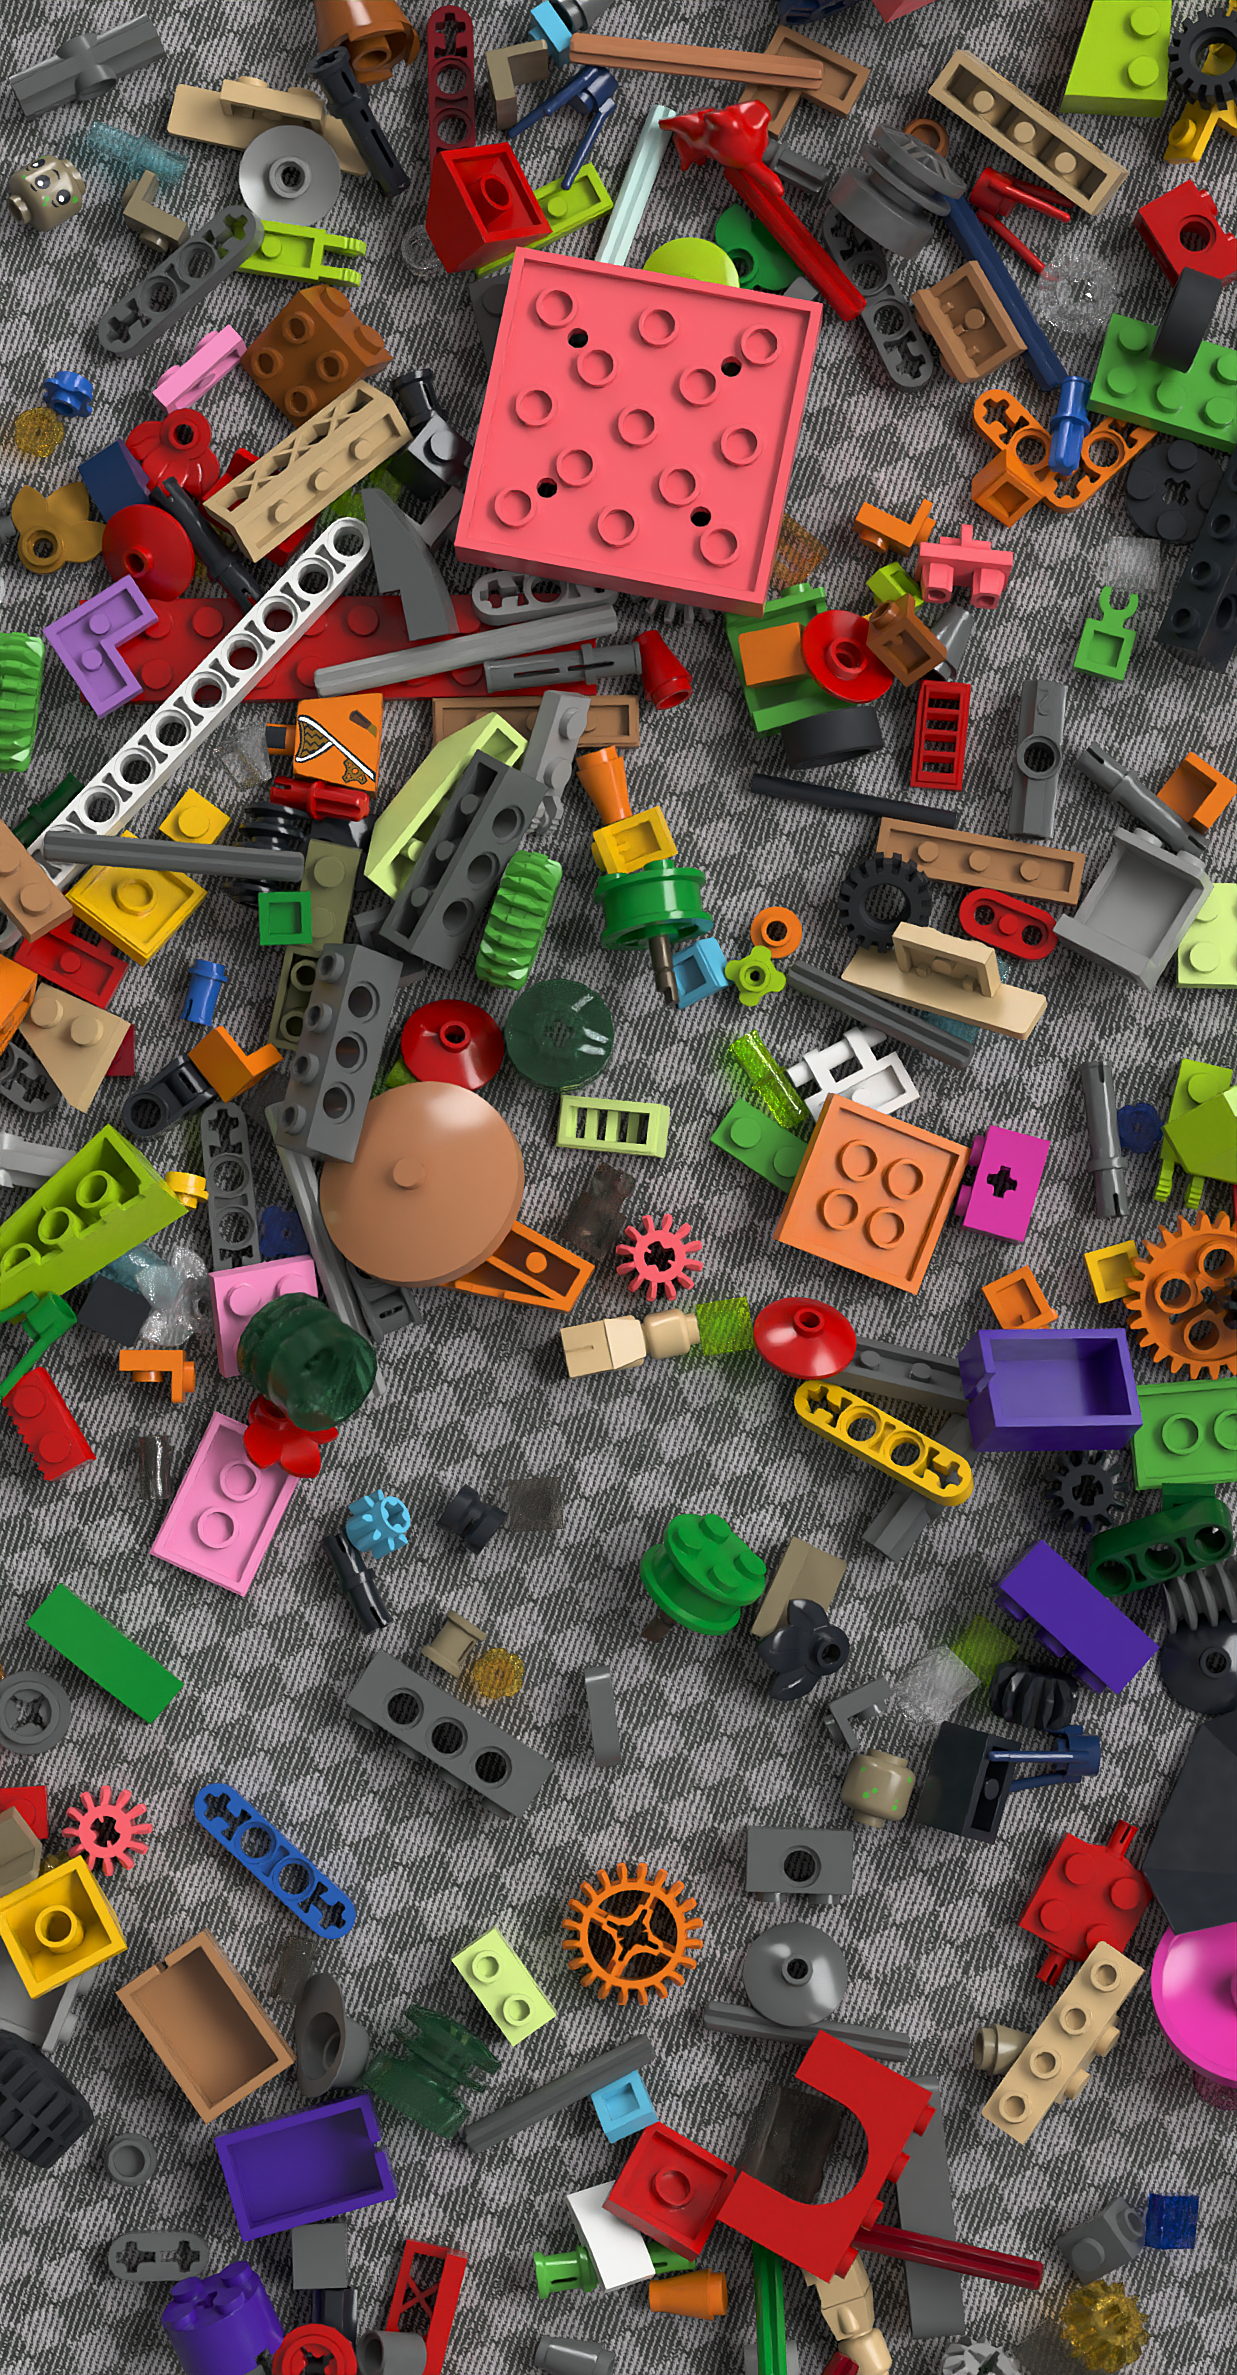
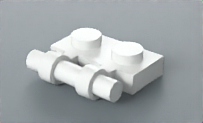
(878, 1085)

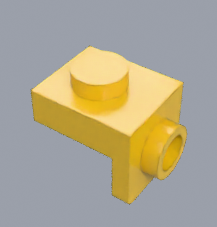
(633, 842)

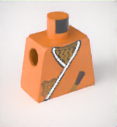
(334, 741)

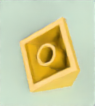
(59, 1927)

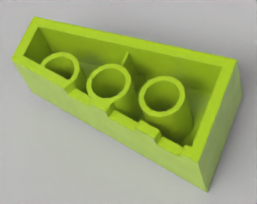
(83, 1219)

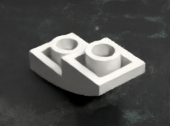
(613, 2244)

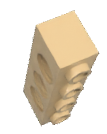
(1028, 132)

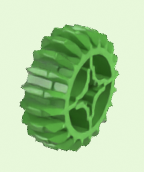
(20, 695)
(518, 920)

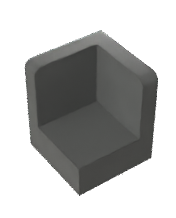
(320, 2255)

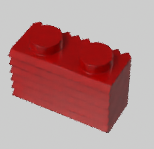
(47, 1426)

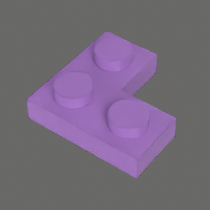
(89, 639)

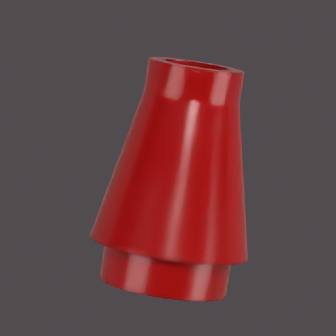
(663, 675)

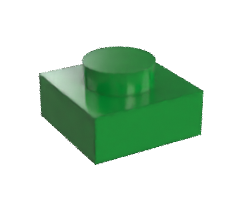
(285, 917)

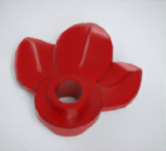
(165, 456)
(275, 1439)

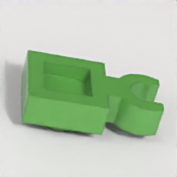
(1105, 643)

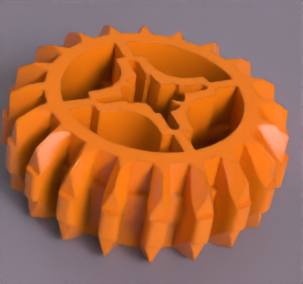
(671, 1953)

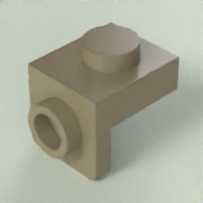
(155, 226)

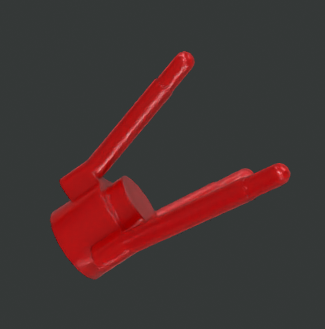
(999, 194)

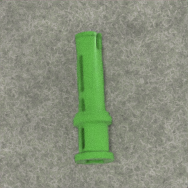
(576, 2269)

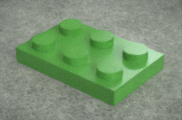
(1148, 394)

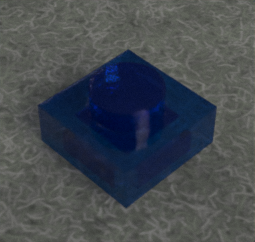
(1171, 2220)

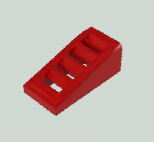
(944, 691)

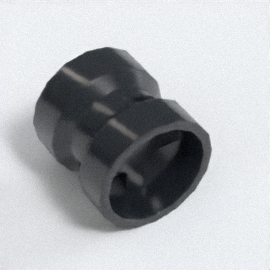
(460, 1513)

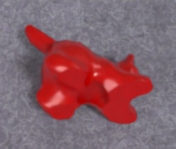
(729, 136)

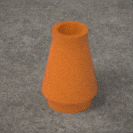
(605, 782)
(692, 2294)

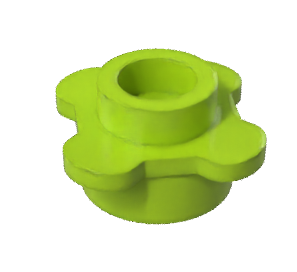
(769, 980)

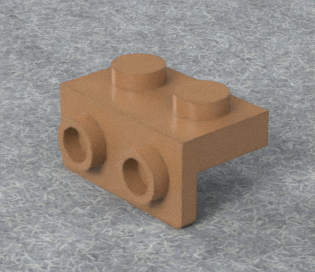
(967, 324)

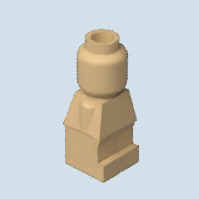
(625, 1341)
(850, 2315)

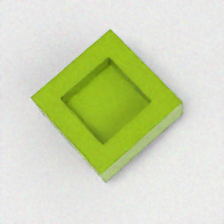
(893, 583)

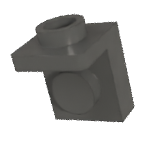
(863, 1701)

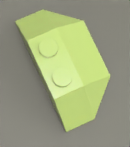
(415, 811)

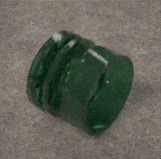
(581, 1059)
(306, 1361)
(431, 2070)

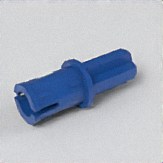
(1069, 425)

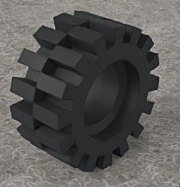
(1185, 53)
(883, 872)

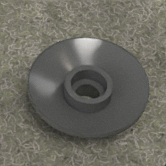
(791, 2000)

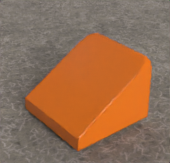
(1005, 489)

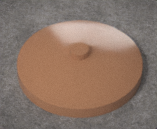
(427, 1186)

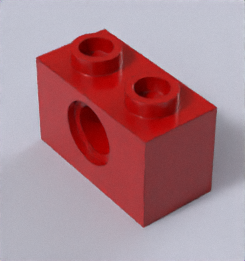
(1180, 212)

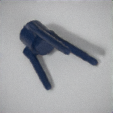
(584, 92)
(1074, 1754)

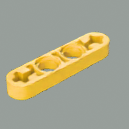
(886, 1438)

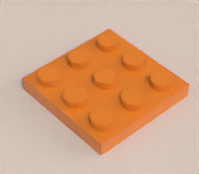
(872, 1193)

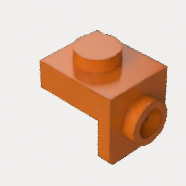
(883, 531)
(1018, 1302)

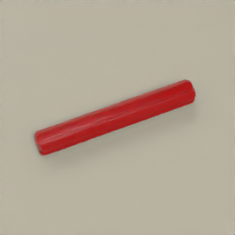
(799, 244)

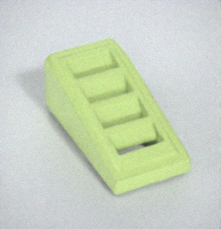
(656, 1133)

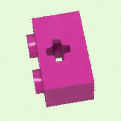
(1023, 1161)

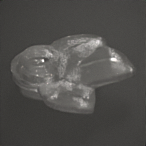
(175, 1297)

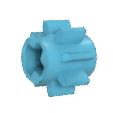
(378, 1524)

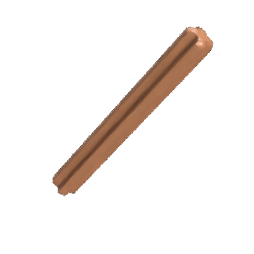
(696, 61)

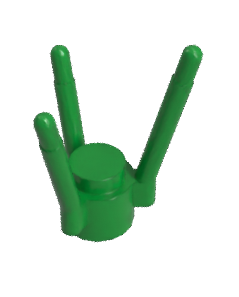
(45, 1323)

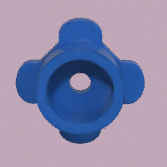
(69, 394)

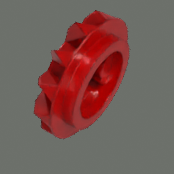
(320, 2341)

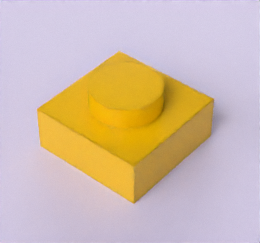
(195, 820)
(1107, 1270)

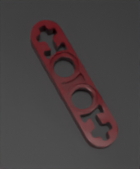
(442, 104)

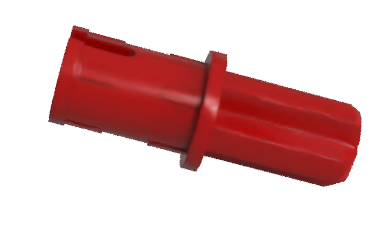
(321, 799)

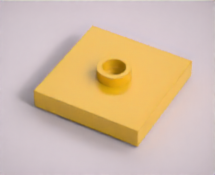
(135, 906)

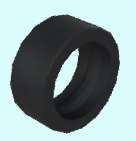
(1185, 320)
(832, 737)

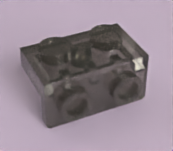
(790, 2141)

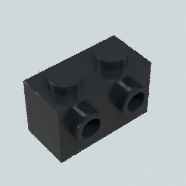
(966, 1781)

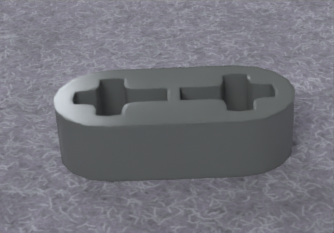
(602, 1716)
(158, 2242)

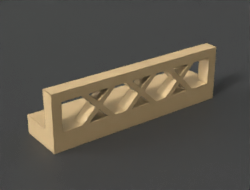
(314, 472)

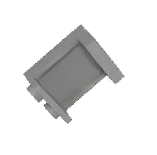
(1137, 908)
(48, 2017)

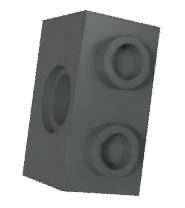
(770, 1846)

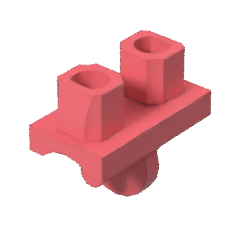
(962, 564)

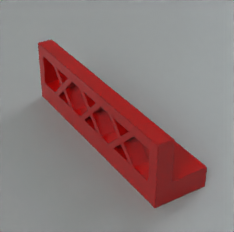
(445, 2303)

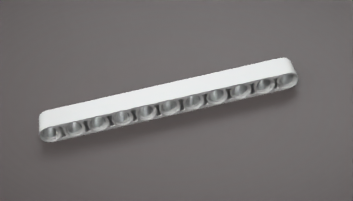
(203, 721)

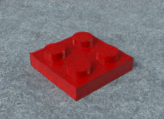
(671, 2190)

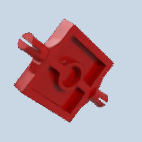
(1084, 1899)

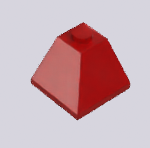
(481, 207)

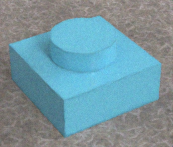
(549, 26)
(624, 2107)

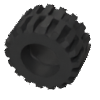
(38, 2104)

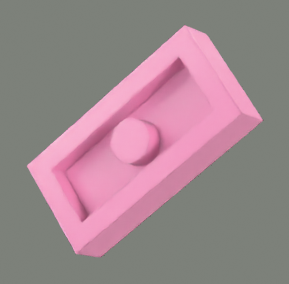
(213, 360)

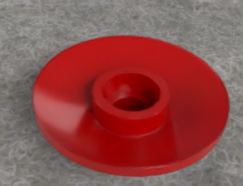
(159, 543)
(840, 660)
(434, 1058)
(804, 1338)

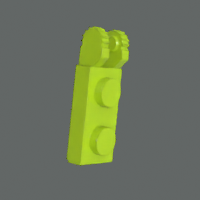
(298, 254)
(1193, 1086)

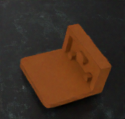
(313, 353)

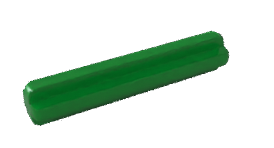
(769, 2311)

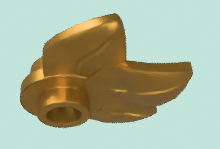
(57, 520)

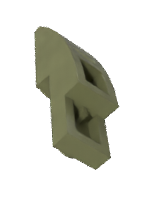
(331, 878)

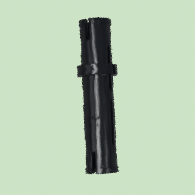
(223, 564)

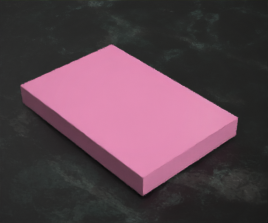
(224, 1510)

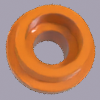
(777, 915)

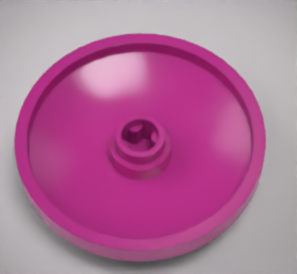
(1198, 1999)

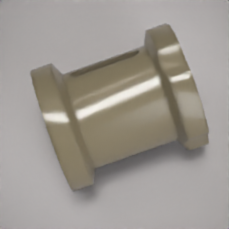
(453, 1643)

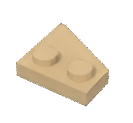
(72, 1042)

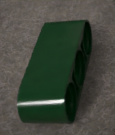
(1173, 1527)

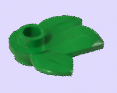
(757, 249)

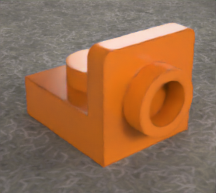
(150, 1365)

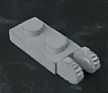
(552, 750)

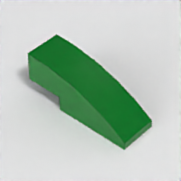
(105, 1653)

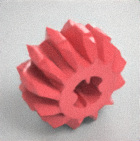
(667, 1242)
(124, 1825)

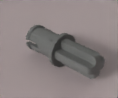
(795, 168)

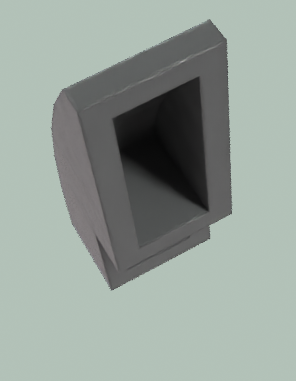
(408, 567)

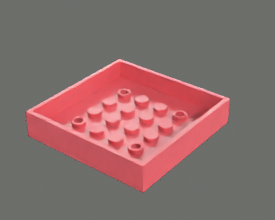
(639, 432)

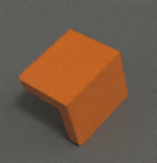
(772, 656)
(1197, 792)
(227, 1065)

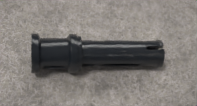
(349, 102)

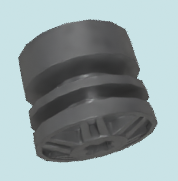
(897, 191)

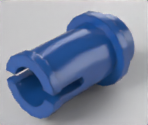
(203, 991)

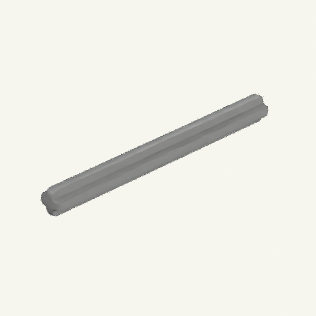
(465, 651)
(324, 1251)

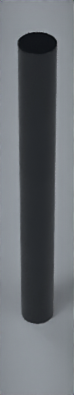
(851, 801)

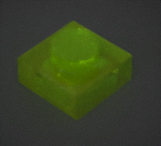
(725, 1326)
(983, 1647)

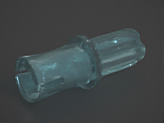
(138, 152)

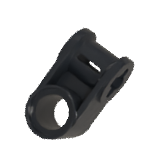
(171, 1097)

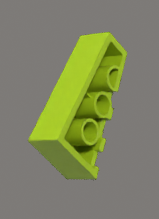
(1122, 60)

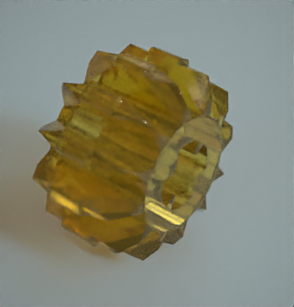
(1104, 2326)

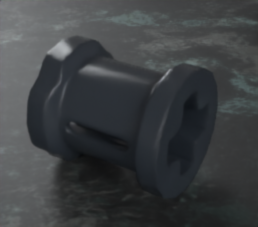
(418, 398)

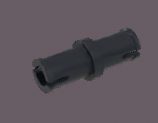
(356, 1582)

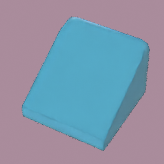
(700, 971)

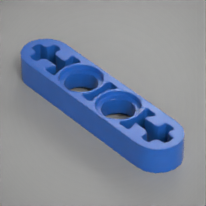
(269, 1866)

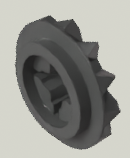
(54, 1710)

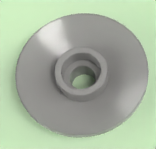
(263, 171)

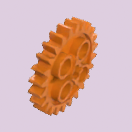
(1182, 1257)

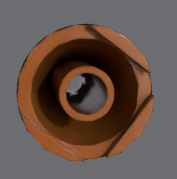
(372, 32)

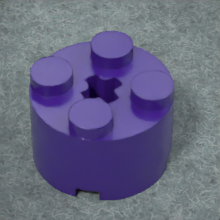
(222, 2322)

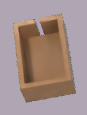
(206, 2025)

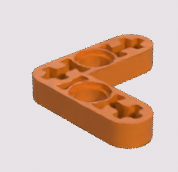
(1040, 472)

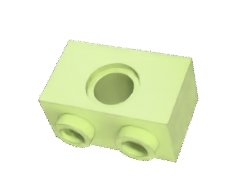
(504, 1985)

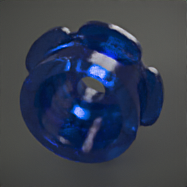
(1148, 1118)

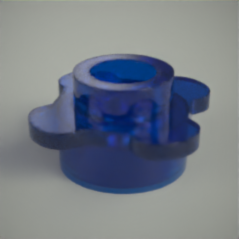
(274, 1242)

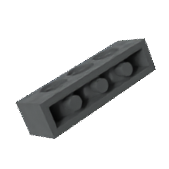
(463, 860)
(338, 1053)
(525, 1767)

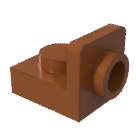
(903, 640)

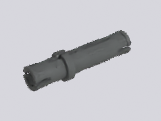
(624, 661)
(1139, 801)
(1104, 1140)

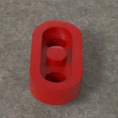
(1008, 922)

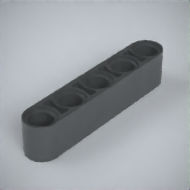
(927, 2209)

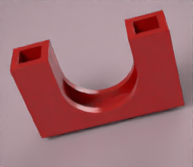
(822, 2235)

